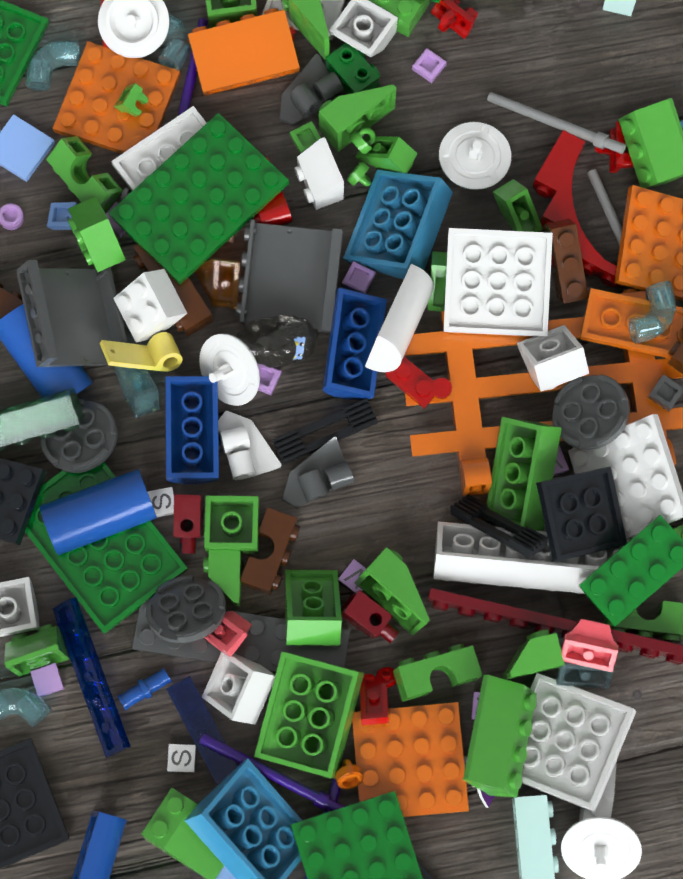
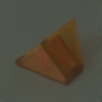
(221, 281)

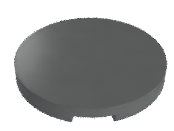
(591, 411)
(86, 445)
(186, 609)

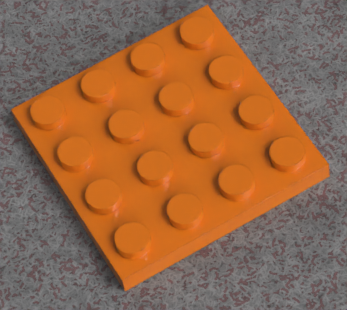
(95, 89)
(651, 241)
(416, 757)

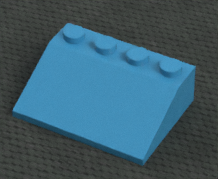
(398, 222)
(248, 826)

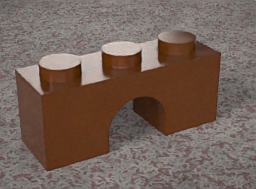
(566, 250)
(264, 574)

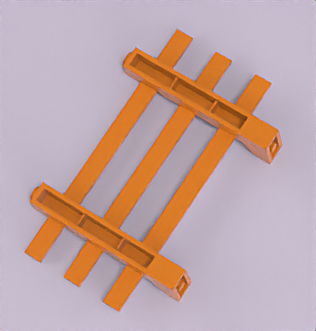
(471, 440)

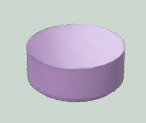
(11, 216)

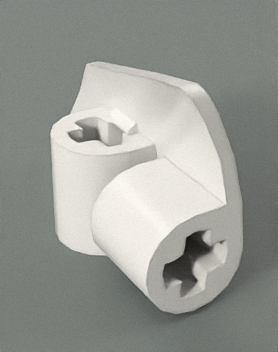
(245, 447)

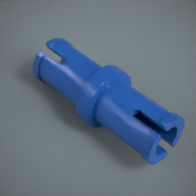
(144, 688)

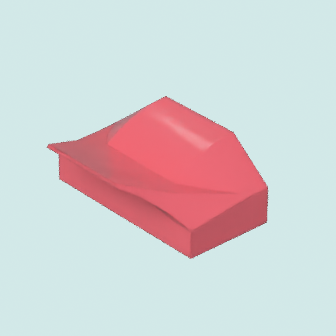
(229, 633)
(590, 646)

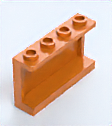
(243, 51)

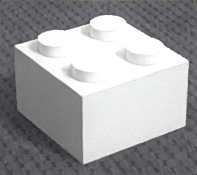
(150, 305)

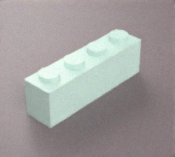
(534, 837)

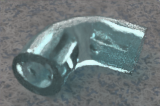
(176, 46)
(48, 59)
(659, 315)
(23, 703)

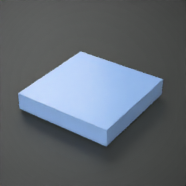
(23, 147)

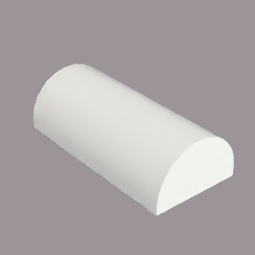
(401, 321)
(18, 607)

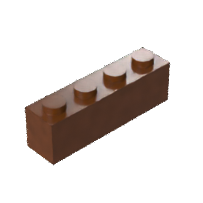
(197, 312)

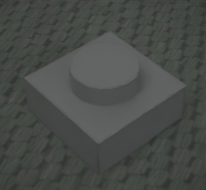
(666, 393)

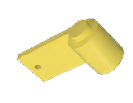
(158, 355)

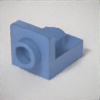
(59, 216)

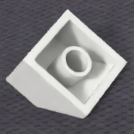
(365, 26)
(320, 175)
(553, 358)
(238, 688)

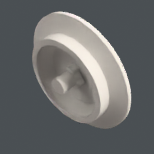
(133, 26)
(475, 155)
(233, 366)
(601, 848)

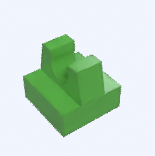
(128, 99)
(304, 136)

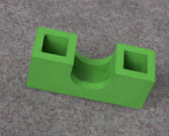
(70, 162)
(667, 623)
(458, 664)

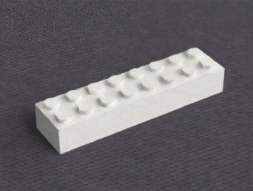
(475, 557)

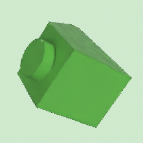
(389, 154)
(517, 207)
(225, 570)

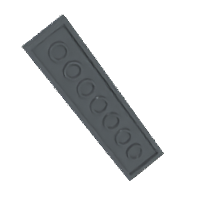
(262, 645)

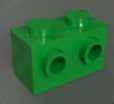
(352, 69)

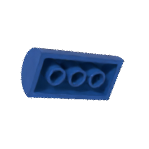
(352, 336)
(45, 380)
(191, 430)
(97, 512)
(99, 846)

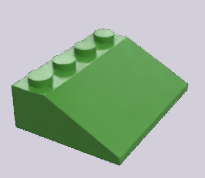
(309, 715)

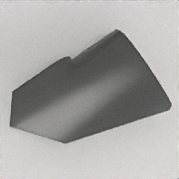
(308, 91)
(318, 475)

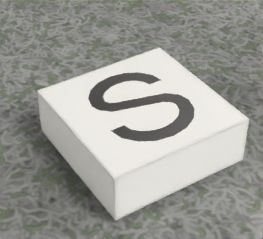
(162, 501)
(181, 758)

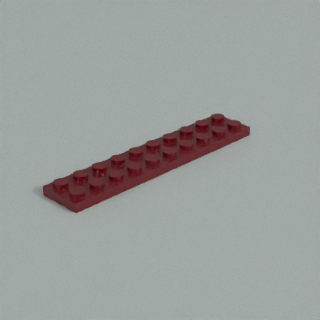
(521, 618)

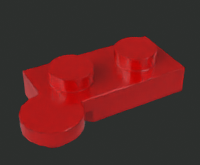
(418, 384)
(375, 696)

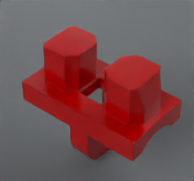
(447, 10)
(616, 159)

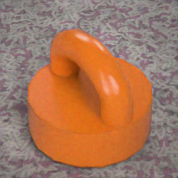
(348, 775)

